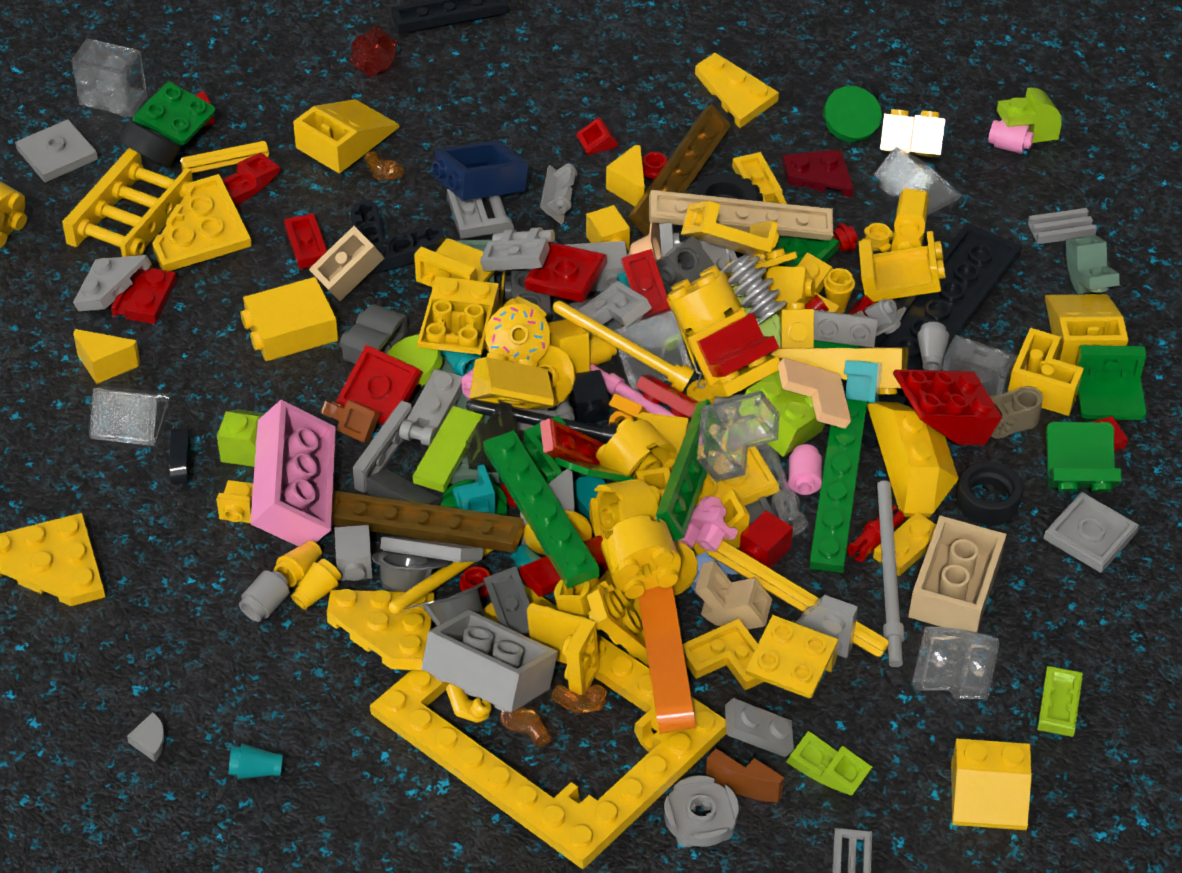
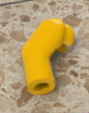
(471, 710)

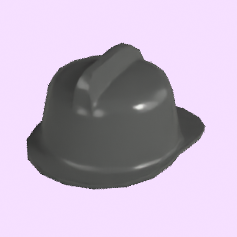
(403, 571)
(450, 607)

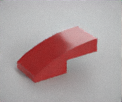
(250, 178)

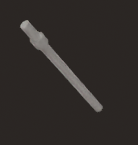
(893, 629)

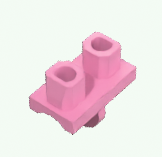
(708, 525)

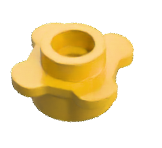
(880, 236)

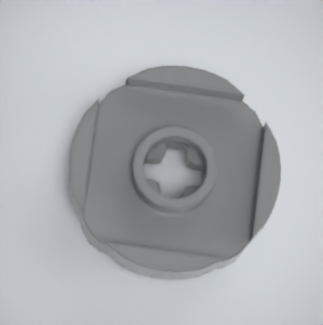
(701, 830)

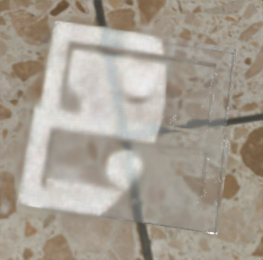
(956, 662)

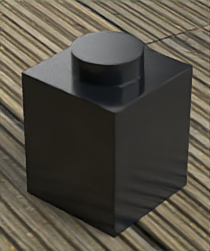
(589, 397)

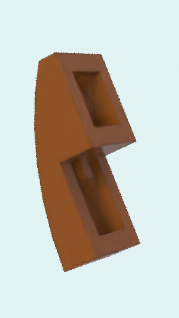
(752, 781)

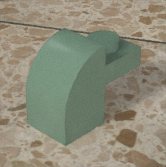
(1089, 266)

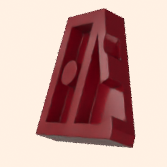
(818, 171)

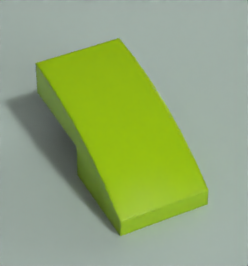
(832, 768)

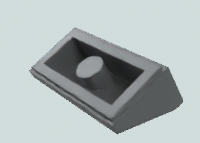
(392, 486)

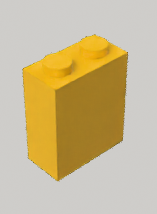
(289, 319)

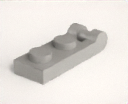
(432, 407)

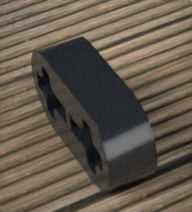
(180, 456)

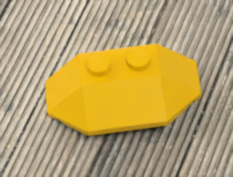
(914, 458)

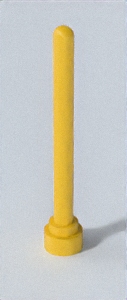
(676, 374)
(429, 584)

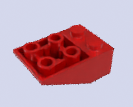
(951, 403)

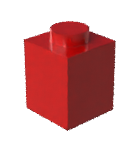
(766, 539)

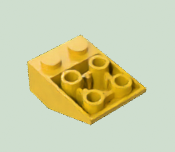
(341, 132)
(458, 315)
(1084, 321)

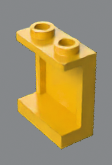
(701, 223)
(901, 271)

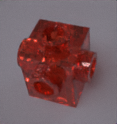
(373, 51)

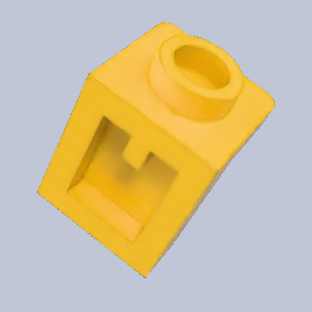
(235, 502)

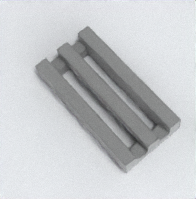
(1061, 225)
(852, 835)

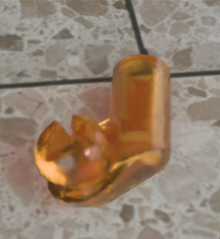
(383, 168)

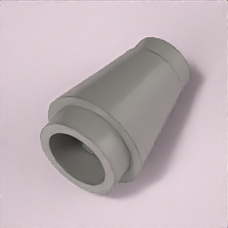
(932, 344)

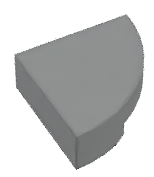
(148, 737)

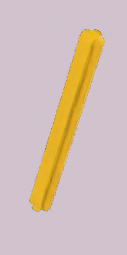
(790, 592)

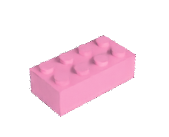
(293, 474)

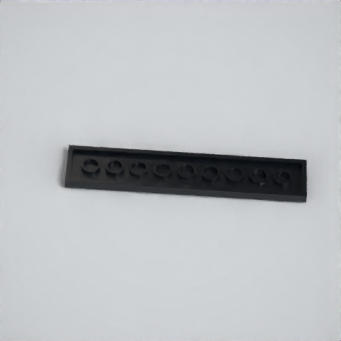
(973, 269)

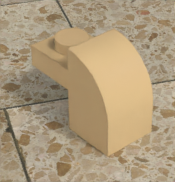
(731, 600)

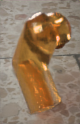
(580, 703)
(527, 722)

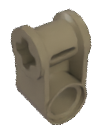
(1019, 410)

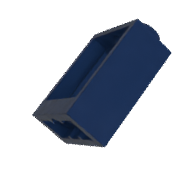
(480, 170)

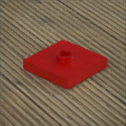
(567, 272)
(380, 382)

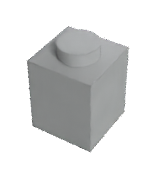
(353, 552)

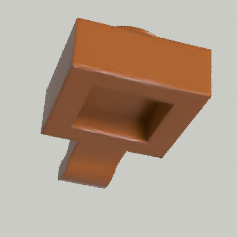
(354, 418)

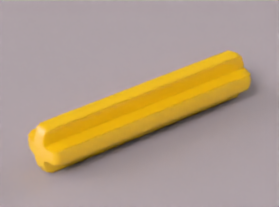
(223, 157)

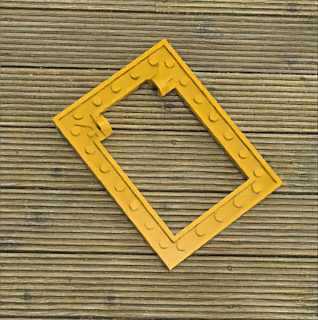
(563, 822)

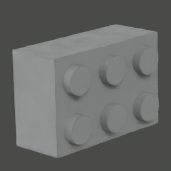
(489, 660)

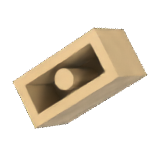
(346, 263)

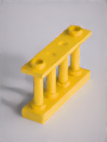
(115, 186)

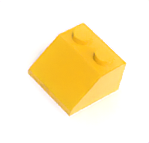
(511, 382)
(991, 784)

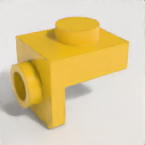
(796, 326)

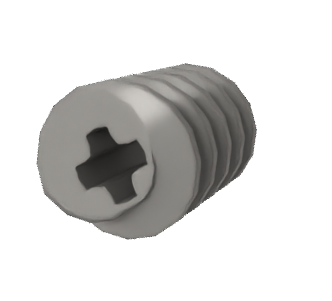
(754, 287)

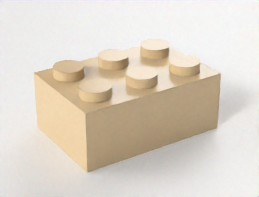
(957, 575)

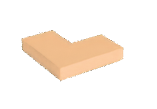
(821, 385)

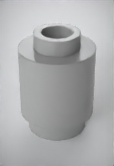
(264, 595)

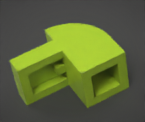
(1035, 111)

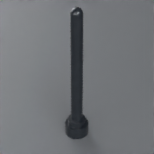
(603, 433)

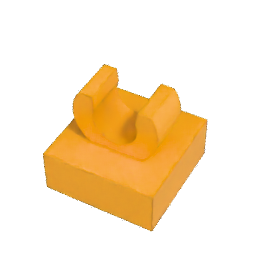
(624, 409)

